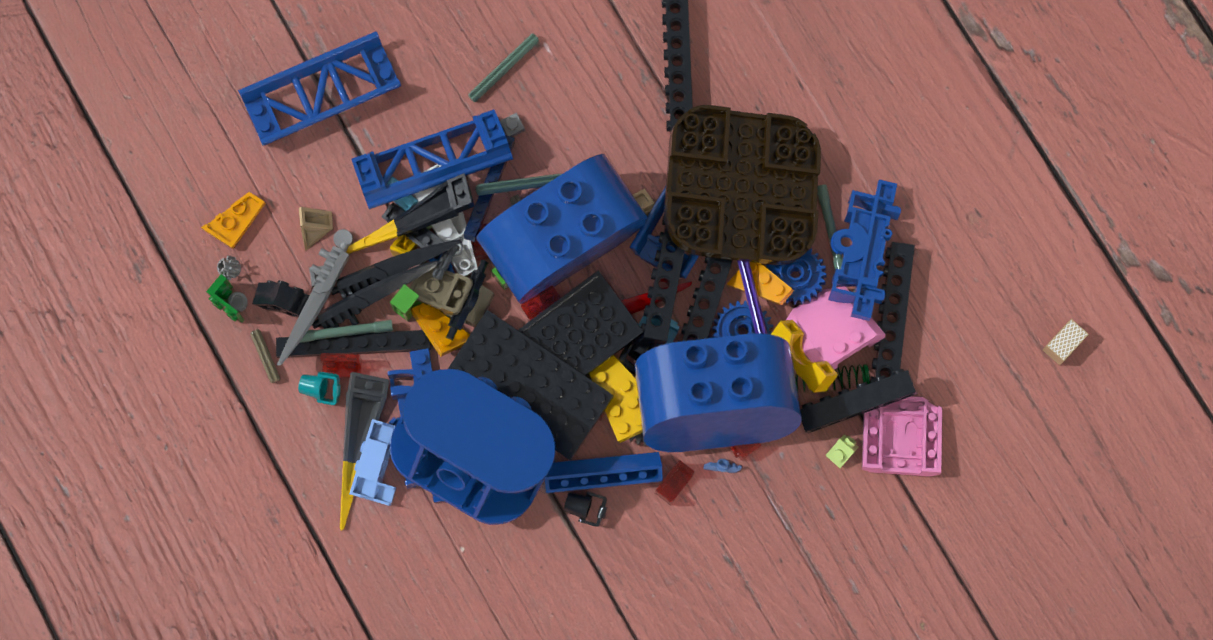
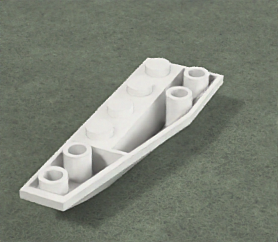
(451, 230)

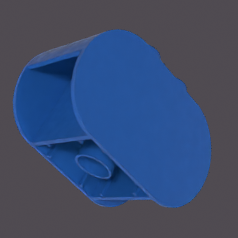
(562, 227)
(717, 392)
(472, 445)

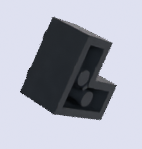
(280, 298)

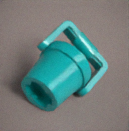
(317, 386)

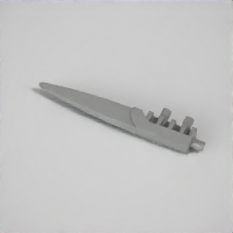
(323, 286)

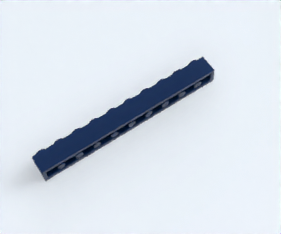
(483, 201)

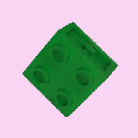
(221, 290)

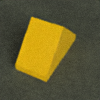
(402, 245)

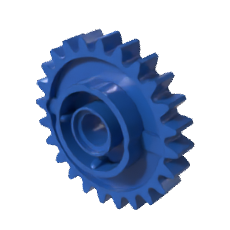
(807, 282)
(735, 318)

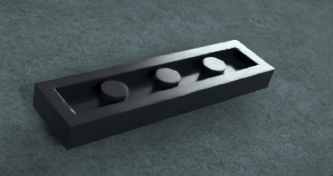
(421, 237)

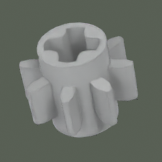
(229, 267)

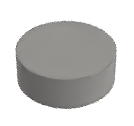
(342, 236)
(238, 301)

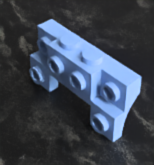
(373, 464)

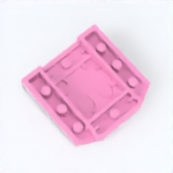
(831, 330)
(903, 438)

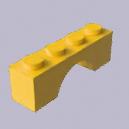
(816, 375)

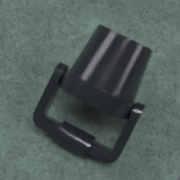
(634, 350)
(580, 506)

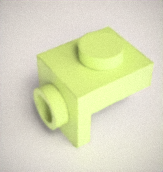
(842, 450)

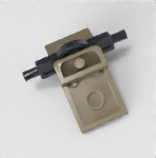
(456, 295)

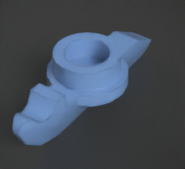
(722, 466)

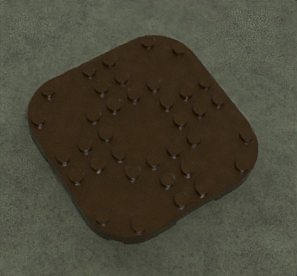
(742, 185)

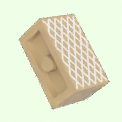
(1065, 342)

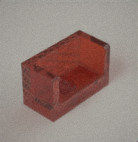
(674, 482)

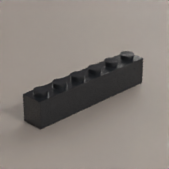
(857, 401)

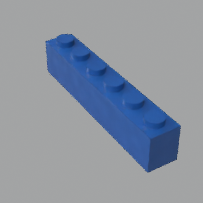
(604, 472)

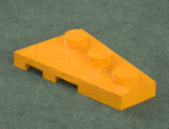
(235, 221)
(766, 283)
(436, 328)

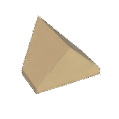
(314, 225)

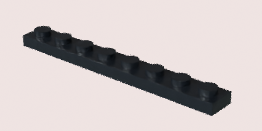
(359, 344)

